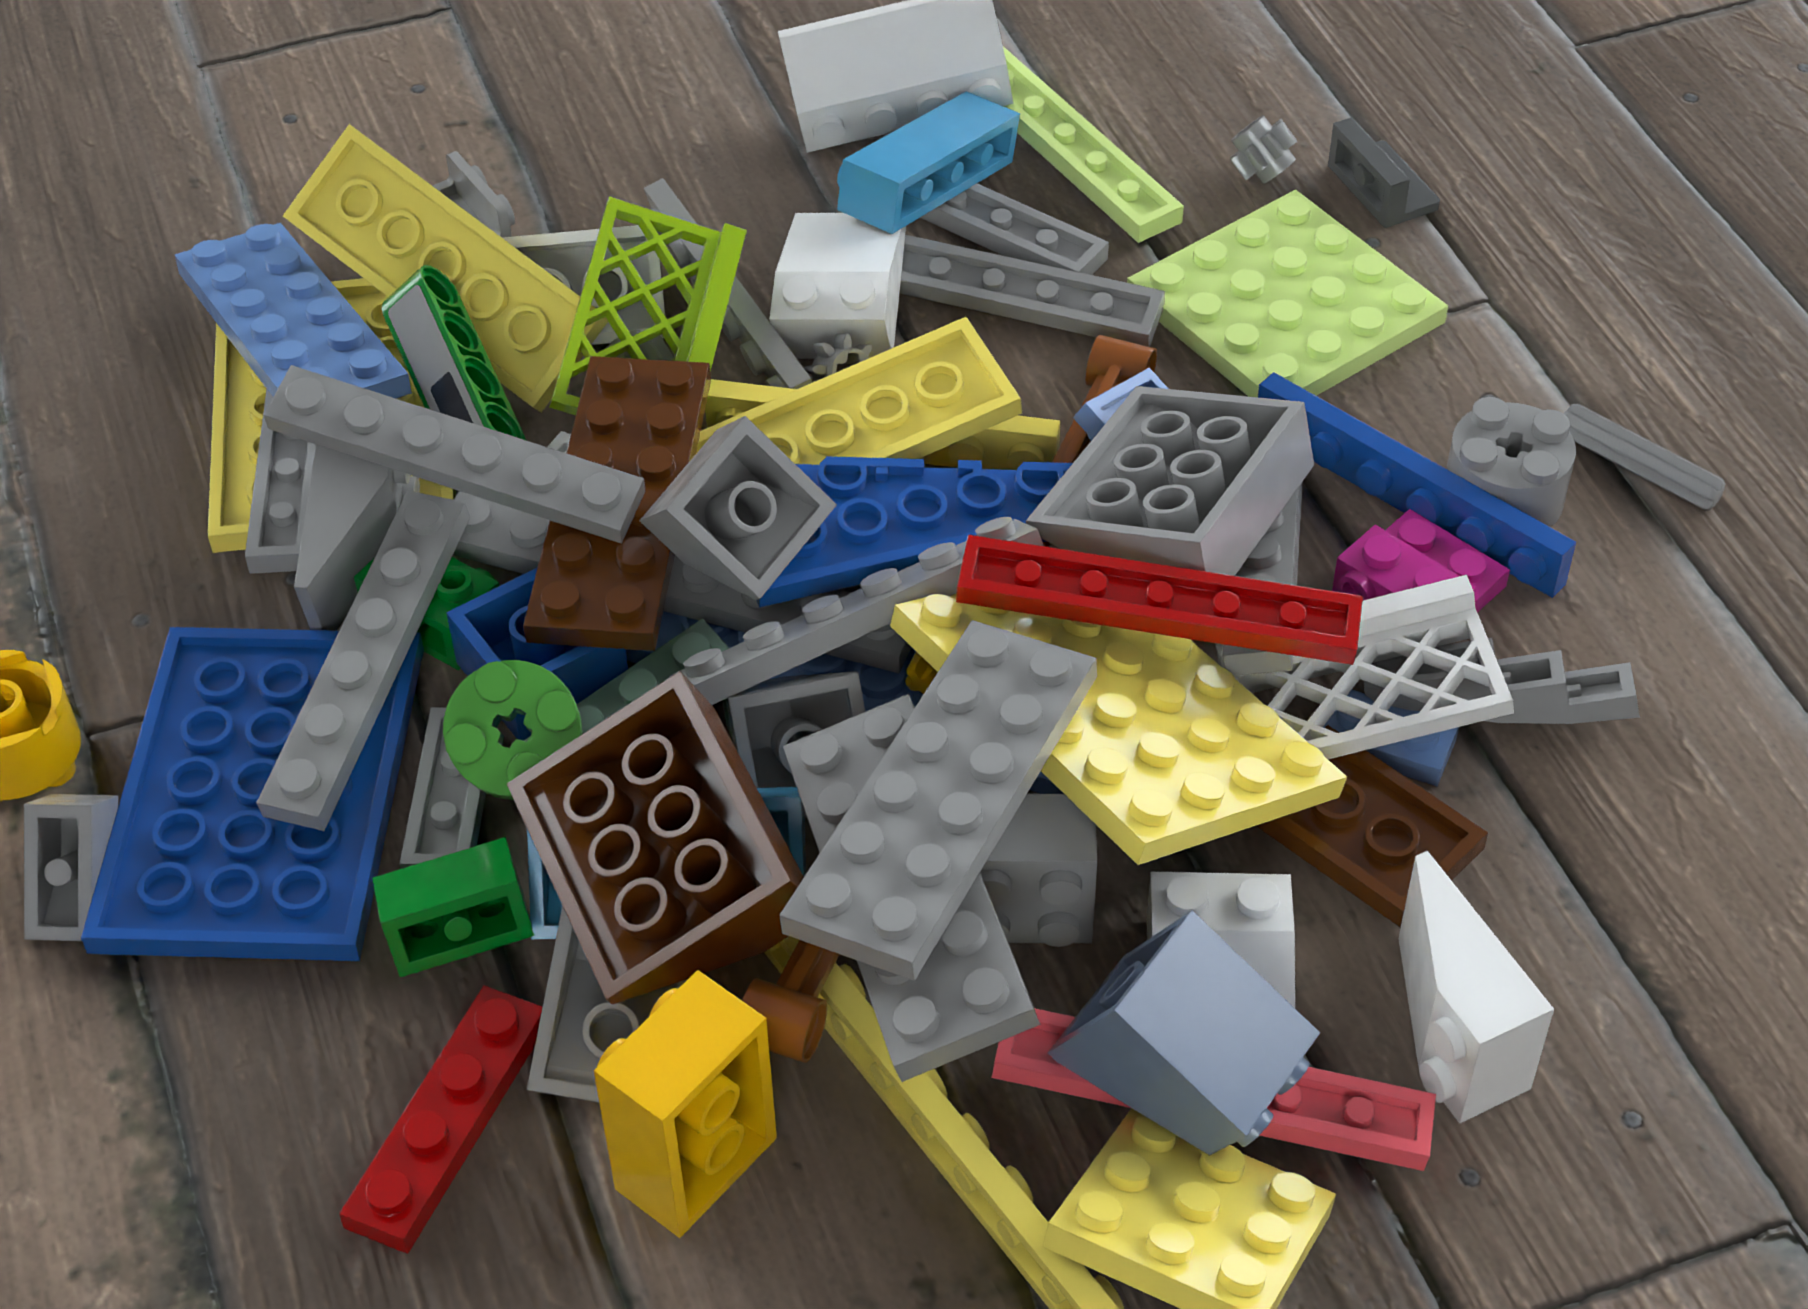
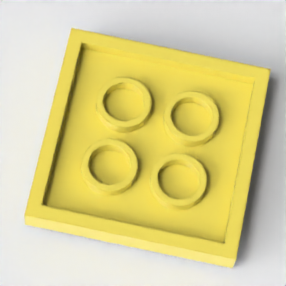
(1189, 1221)

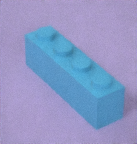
(927, 162)

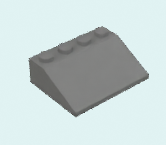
(1180, 480)

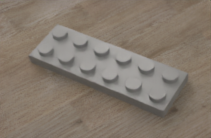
(939, 800)
(970, 983)

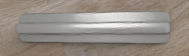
(1644, 458)

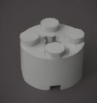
(1516, 455)

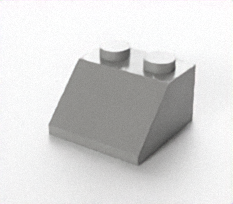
(739, 510)

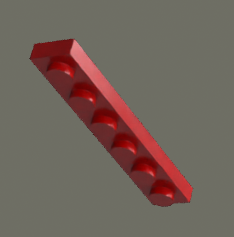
(1160, 599)

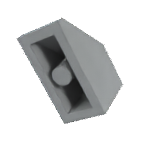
(63, 861)

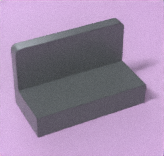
(1378, 176)

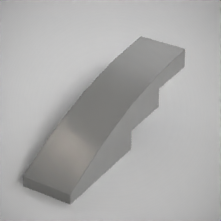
(1538, 688)

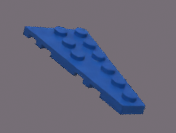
(899, 509)

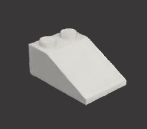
(835, 281)
(1244, 909)
(1469, 1001)

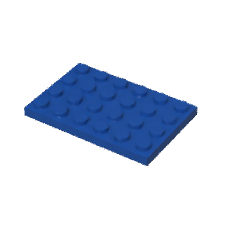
(189, 850)

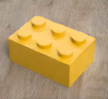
(687, 1101)

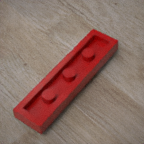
(443, 1120)

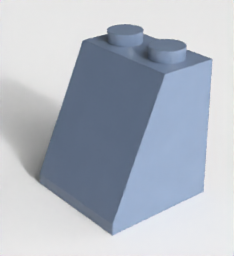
(1190, 1038)

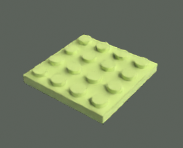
(1289, 298)

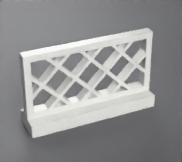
(1394, 626)

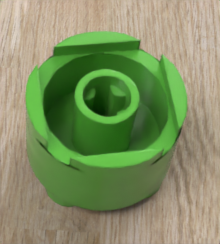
(498, 693)

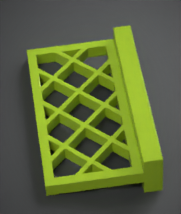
(705, 301)

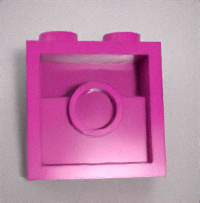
(1415, 555)

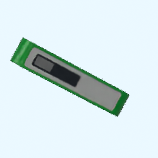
(446, 353)

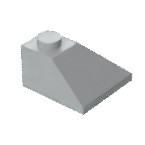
(783, 712)

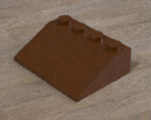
(658, 843)

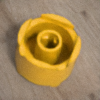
(36, 727)

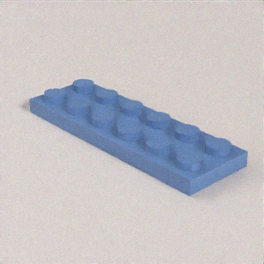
(286, 312)

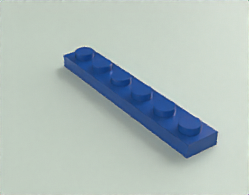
(1413, 482)

